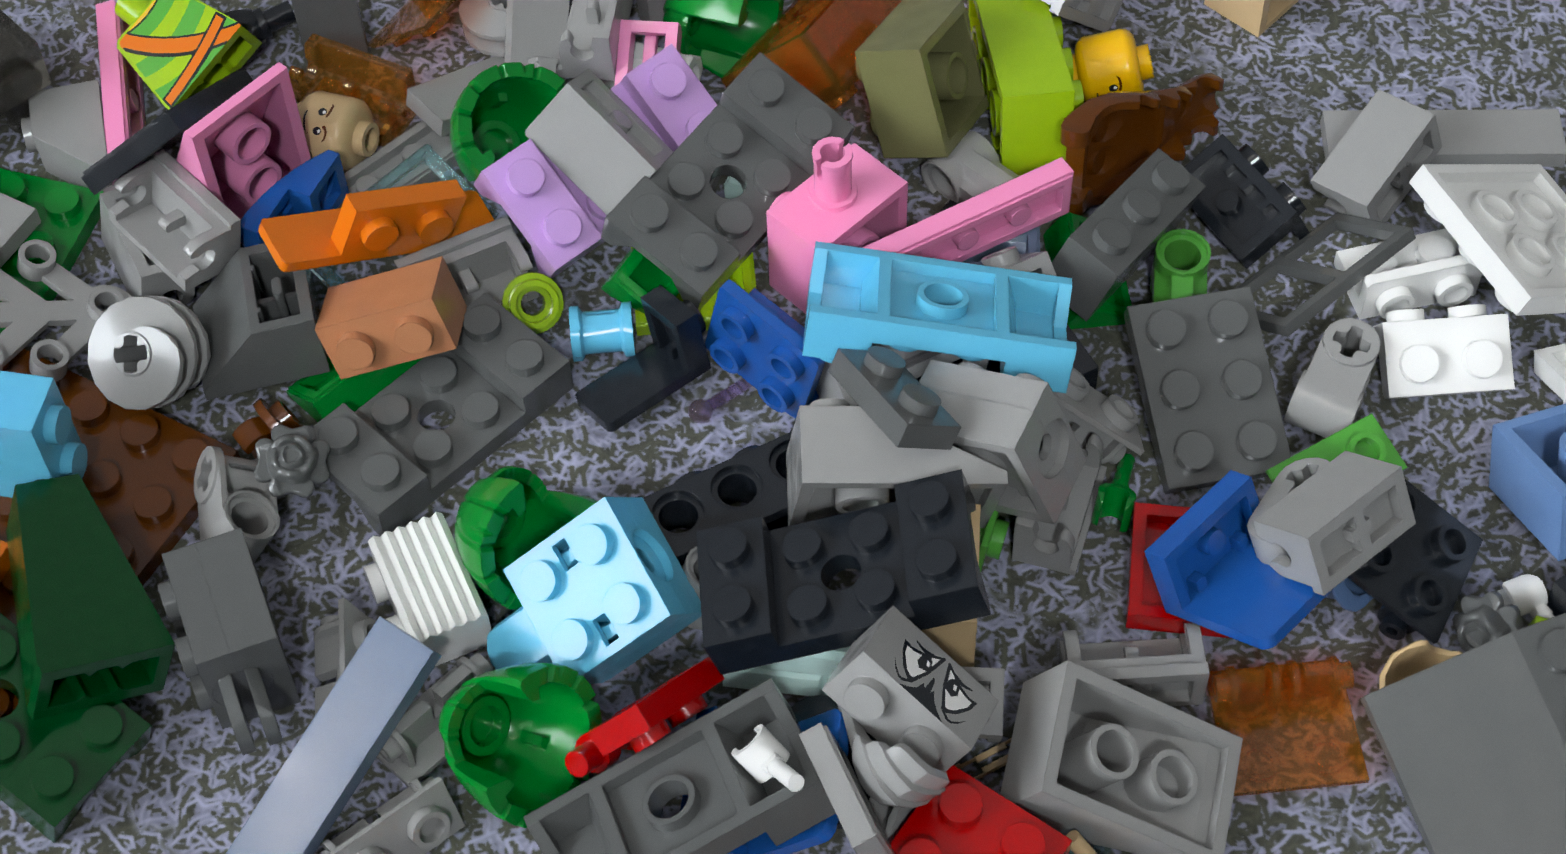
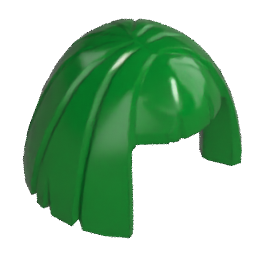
(721, 28)
(497, 111)
(504, 521)
(512, 734)

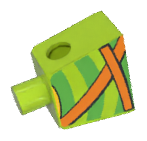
(181, 45)

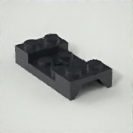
(770, 589)

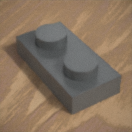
(894, 398)

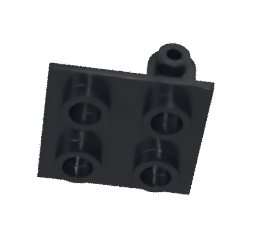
(1420, 571)

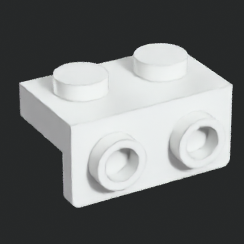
(1444, 354)

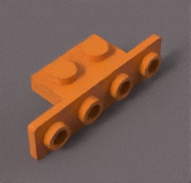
(374, 225)

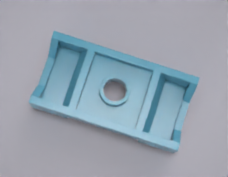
(939, 307)

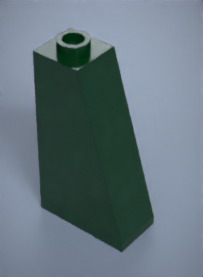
(78, 604)

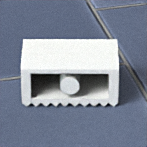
(428, 587)

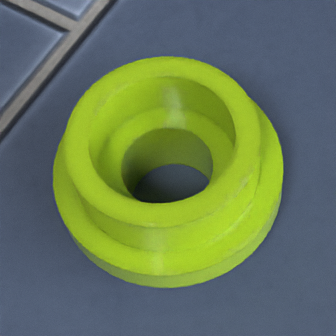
(551, 295)

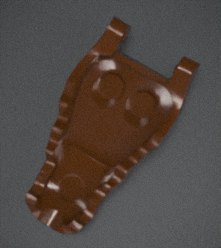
(1121, 130)

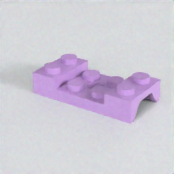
(548, 206)

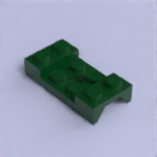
(61, 758)

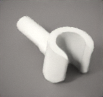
(1528, 594)
(767, 759)

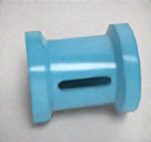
(601, 331)

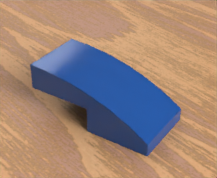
(308, 188)

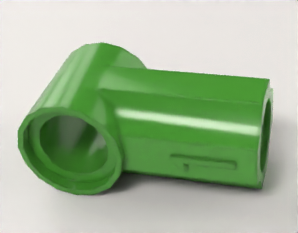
(1180, 250)

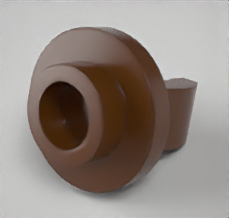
(260, 427)

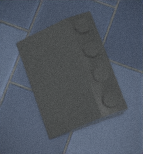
(1483, 744)

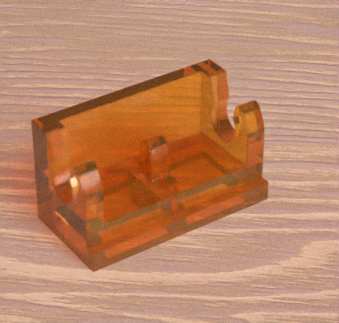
(357, 75)

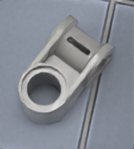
(1336, 379)
(234, 499)

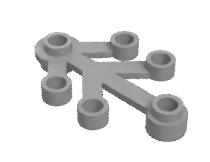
(28, 314)

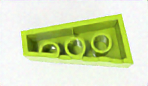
(1024, 79)

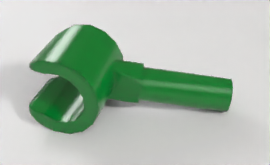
(1116, 497)

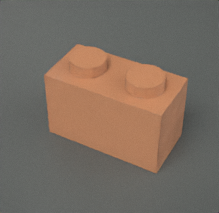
(391, 318)

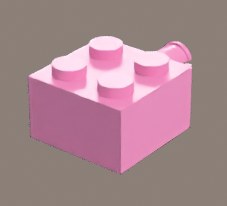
(844, 202)

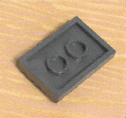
(1206, 388)

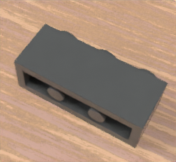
(1125, 231)

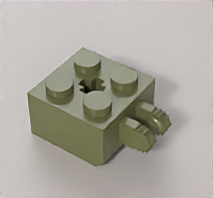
(922, 79)

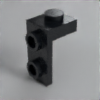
(656, 371)

